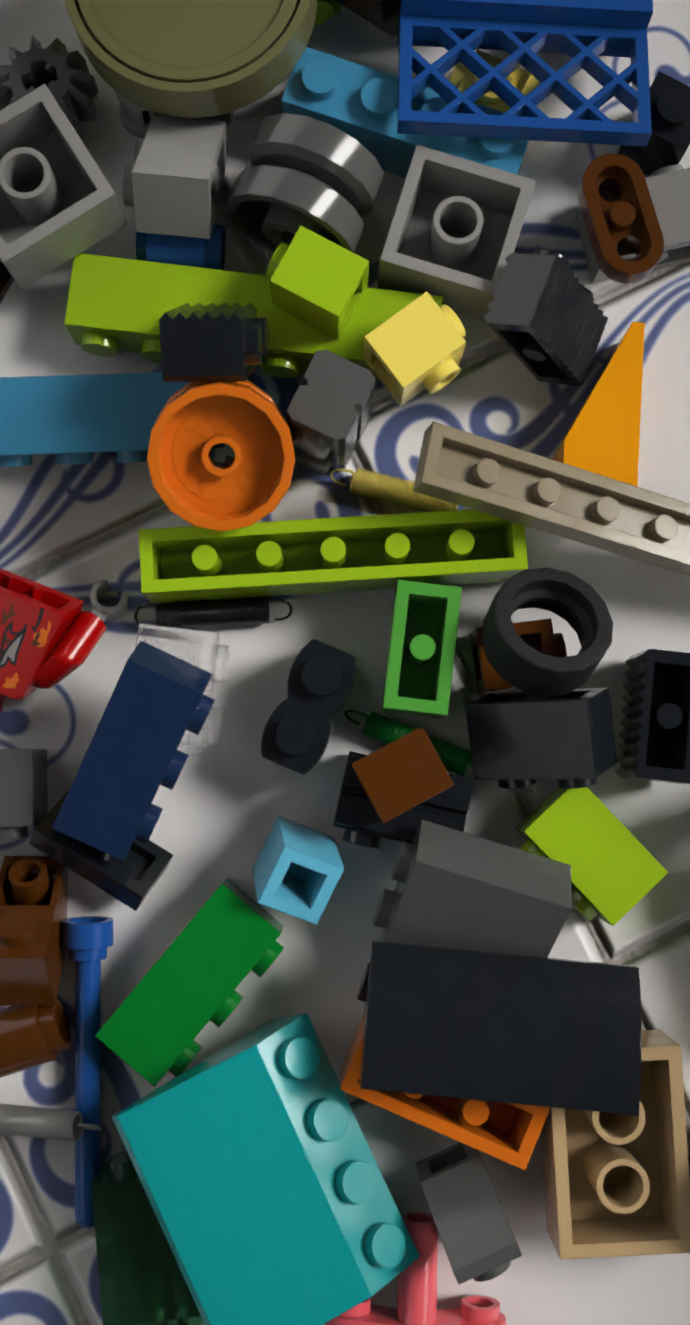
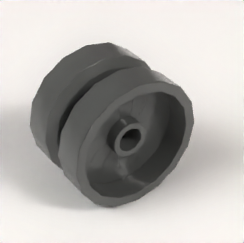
(307, 178)

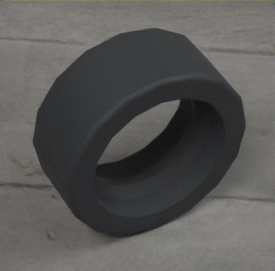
(565, 597)

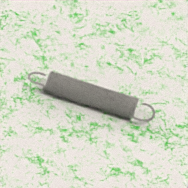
(42, 1122)

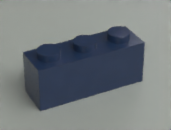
(135, 751)

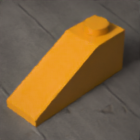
(607, 426)

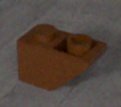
(31, 929)

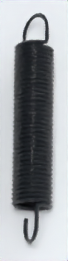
(214, 612)

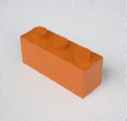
(491, 1127)

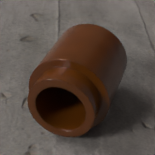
(32, 1036)

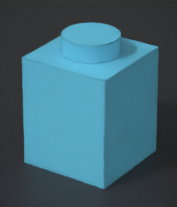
(297, 870)

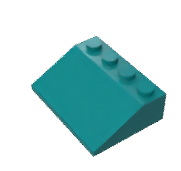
(267, 1183)

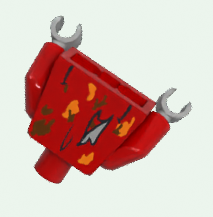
(46, 633)

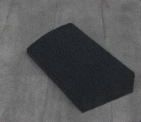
(502, 1028)

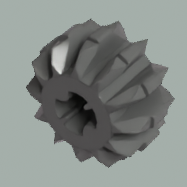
(63, 74)

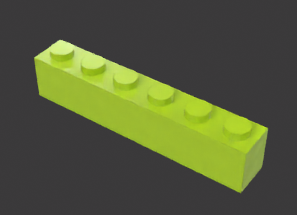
(120, 303)
(329, 555)

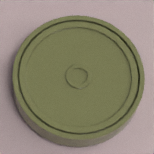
(193, 53)

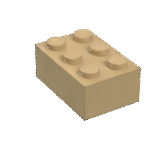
(622, 1178)

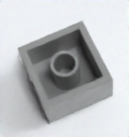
(49, 190)
(454, 230)

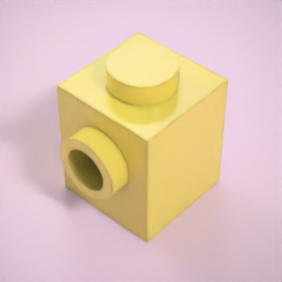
(416, 349)

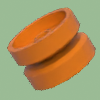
(215, 492)

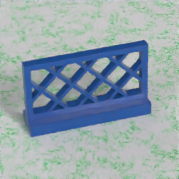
(522, 29)

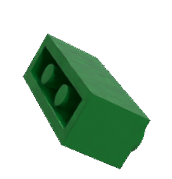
(193, 984)

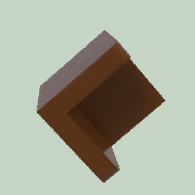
(402, 774)

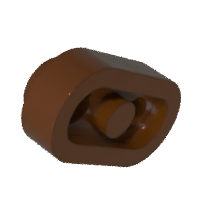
(621, 223)

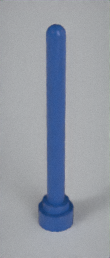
(87, 945)

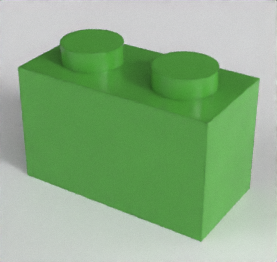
(421, 649)

